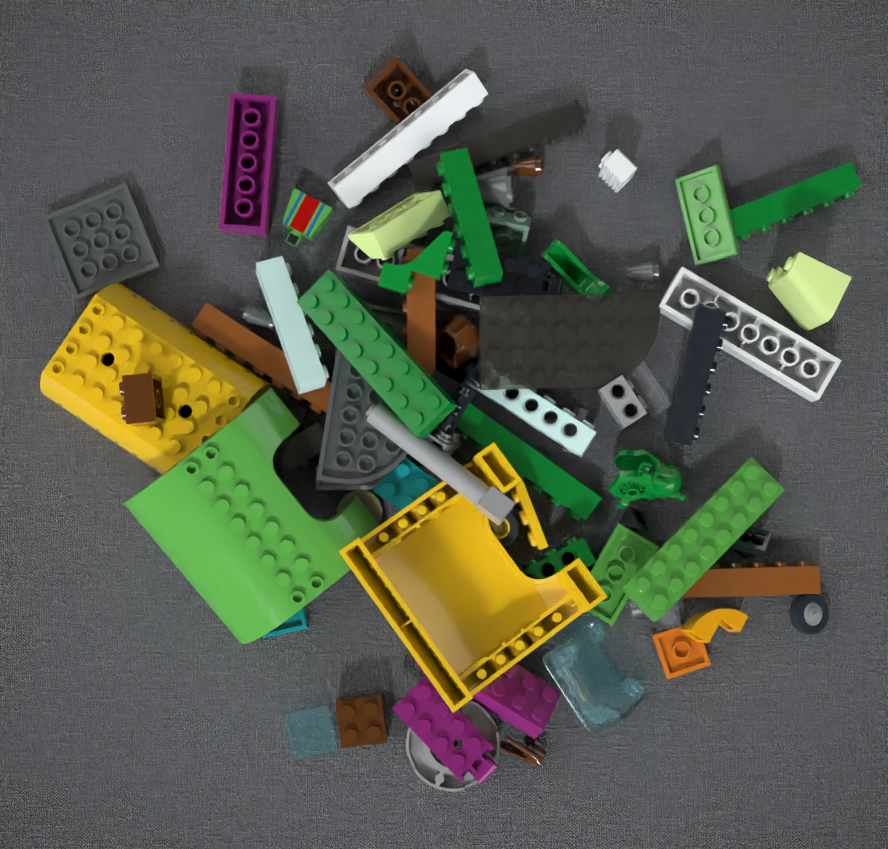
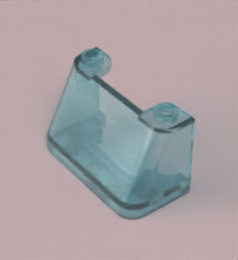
(591, 679)

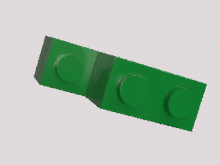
(429, 264)
(572, 271)

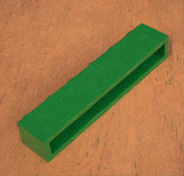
(795, 200)
(470, 218)

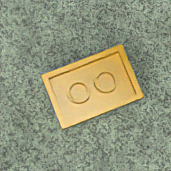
(529, 516)

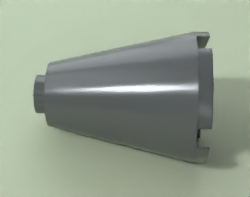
(499, 188)

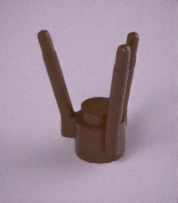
(531, 753)

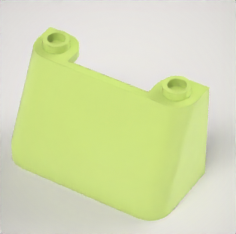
(808, 289)

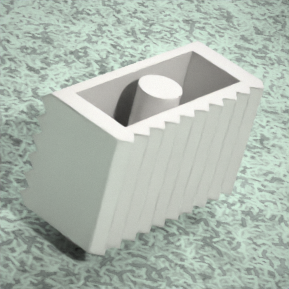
(616, 169)

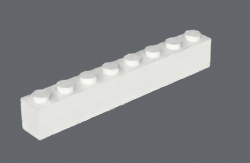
(408, 138)

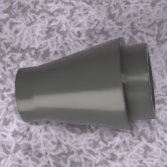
(644, 271)
(257, 316)

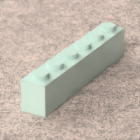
(291, 325)

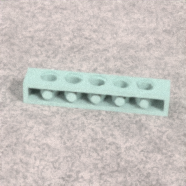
(577, 444)

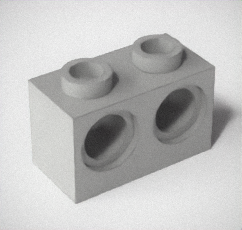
(617, 405)

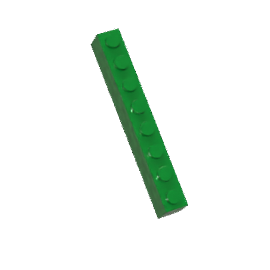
(529, 464)

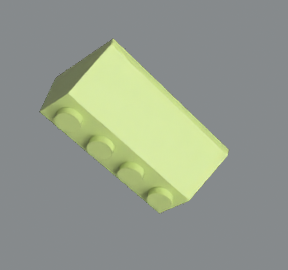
(401, 225)

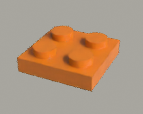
(679, 652)

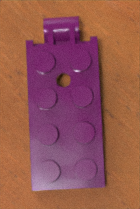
(439, 728)

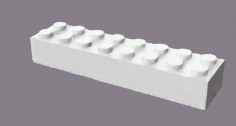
(753, 336)

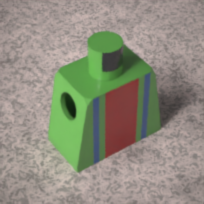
(305, 217)

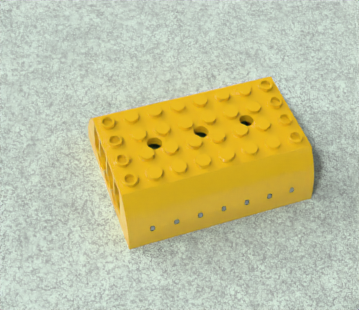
(141, 343)

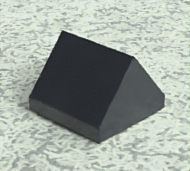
(633, 520)

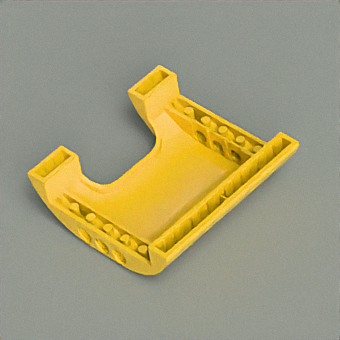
(458, 590)

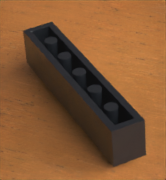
(695, 373)

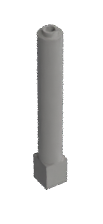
(486, 498)

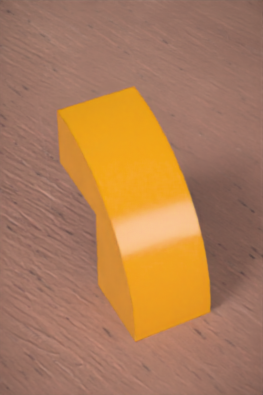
(704, 624)

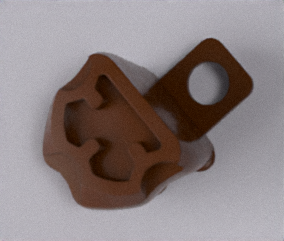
(456, 343)

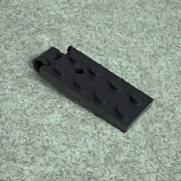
(532, 271)

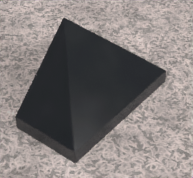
(752, 542)

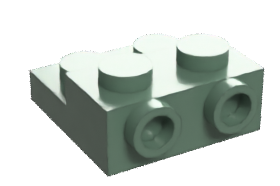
(508, 230)

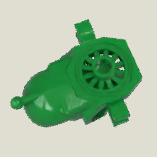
(640, 483)

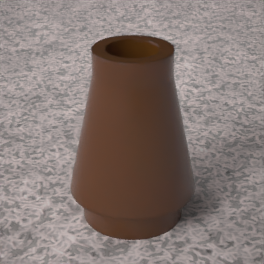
(528, 167)

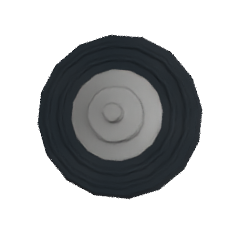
(809, 613)

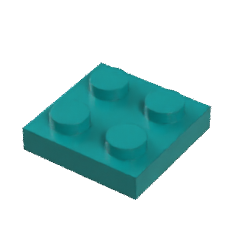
(404, 484)

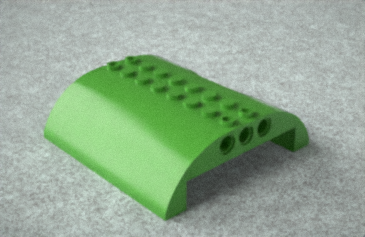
(242, 529)

